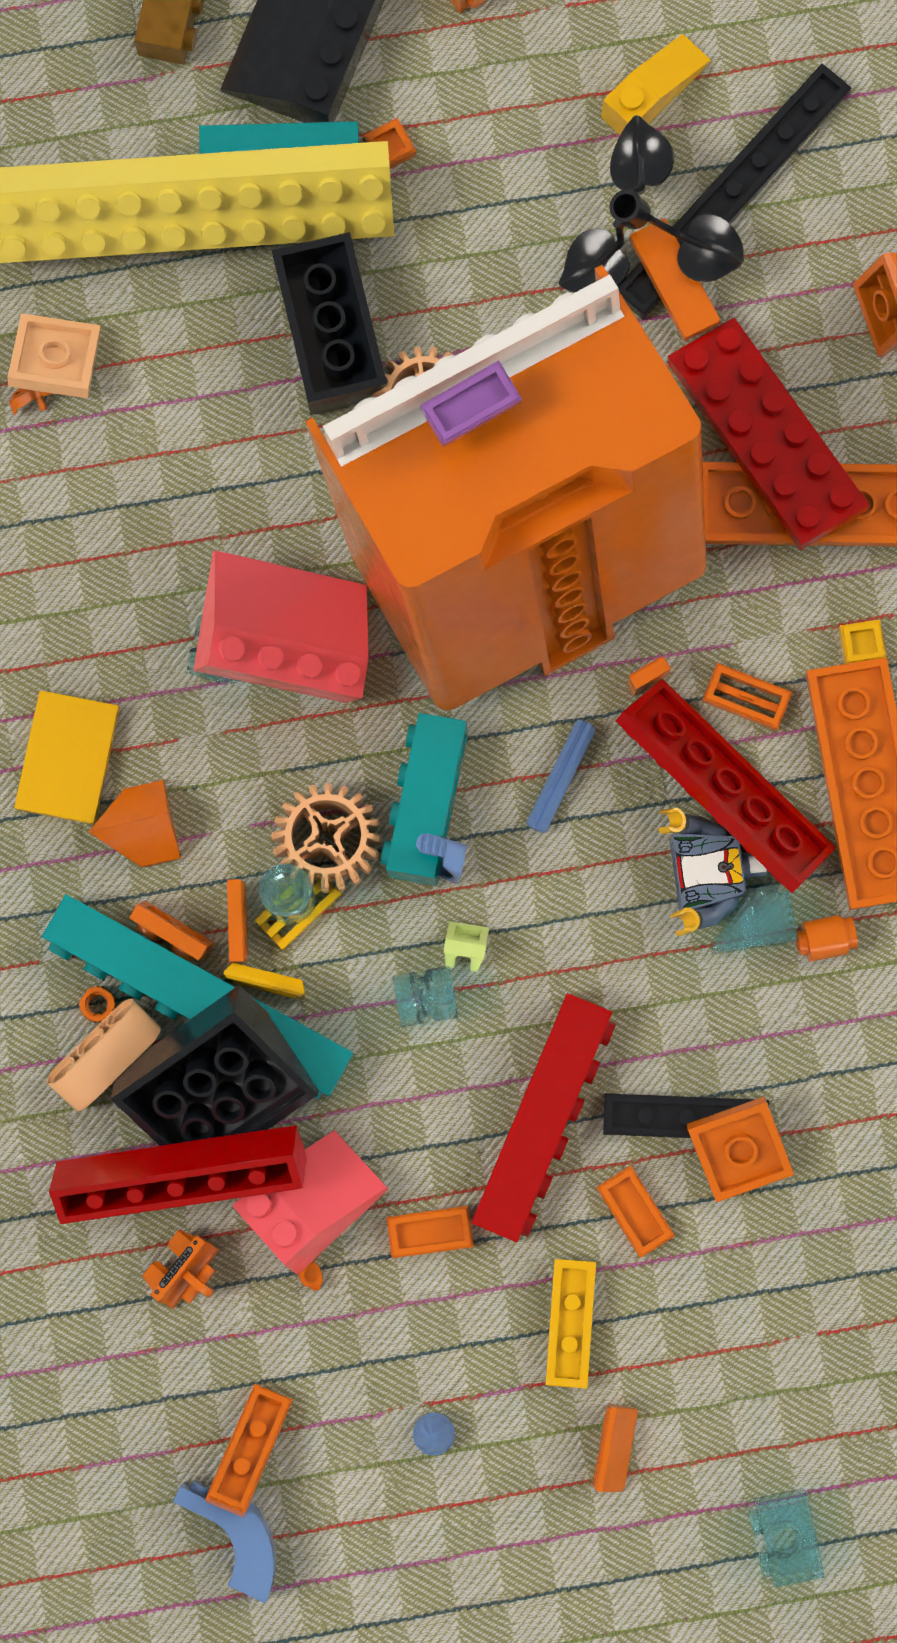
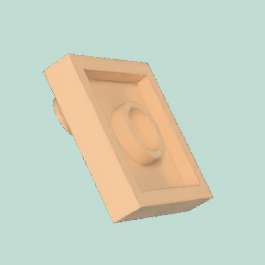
(54, 356)

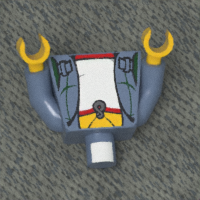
(706, 870)

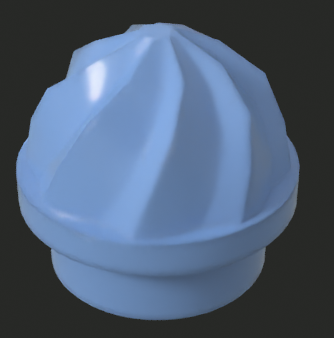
(433, 1433)

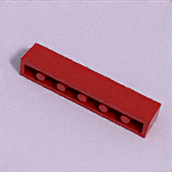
(542, 1117)
(178, 1174)

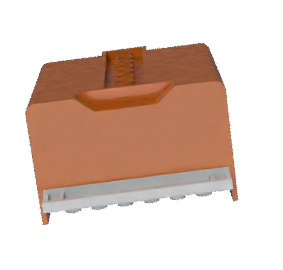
(537, 521)

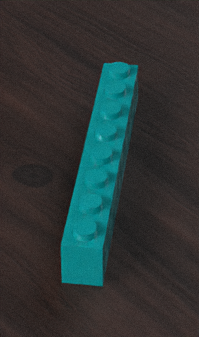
(175, 982)

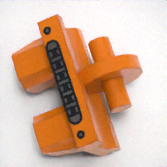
(188, 1273)

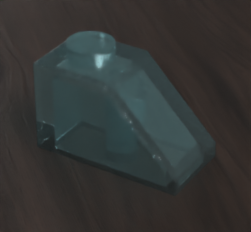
(758, 922)

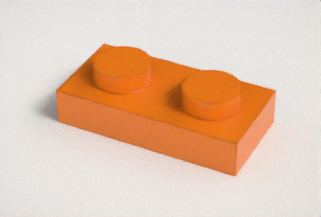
(156, 923)

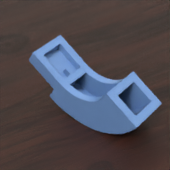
(250, 1538)

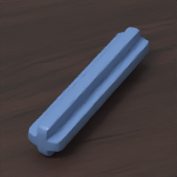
(561, 776)

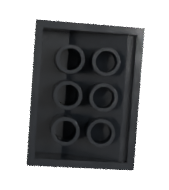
(301, 55)
(215, 1076)

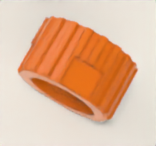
(90, 994)

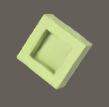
(465, 941)

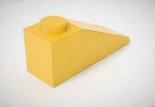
(654, 84)

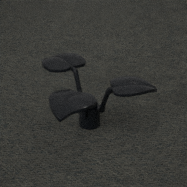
(638, 160)

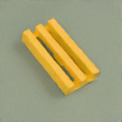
(272, 931)

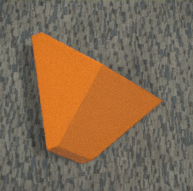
(140, 825)

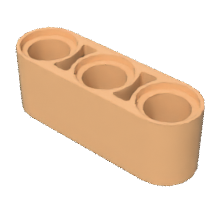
(103, 1055)

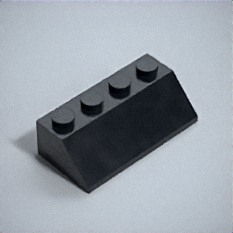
(329, 322)

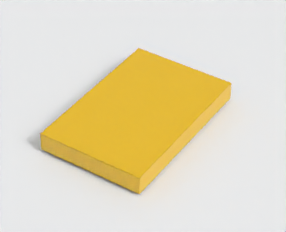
(67, 757)

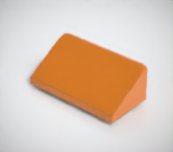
(614, 1448)

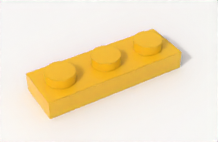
(570, 1323)

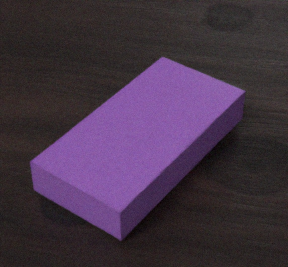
(470, 403)

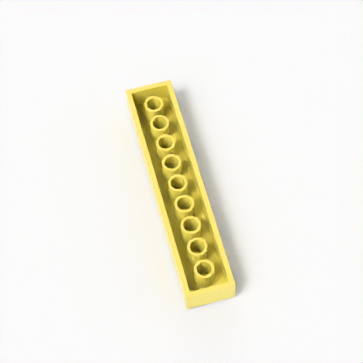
(194, 201)

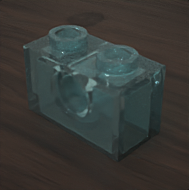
(802, 1559)

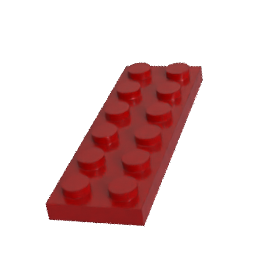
(767, 433)
(726, 785)

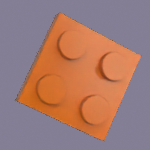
(740, 1149)

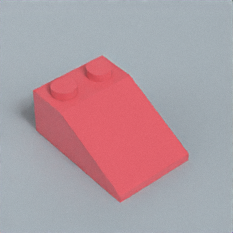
(307, 1220)

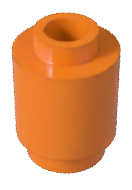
(826, 937)

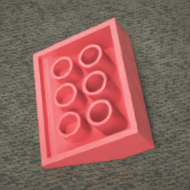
(284, 628)

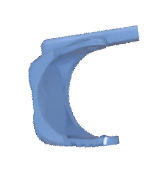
(451, 852)

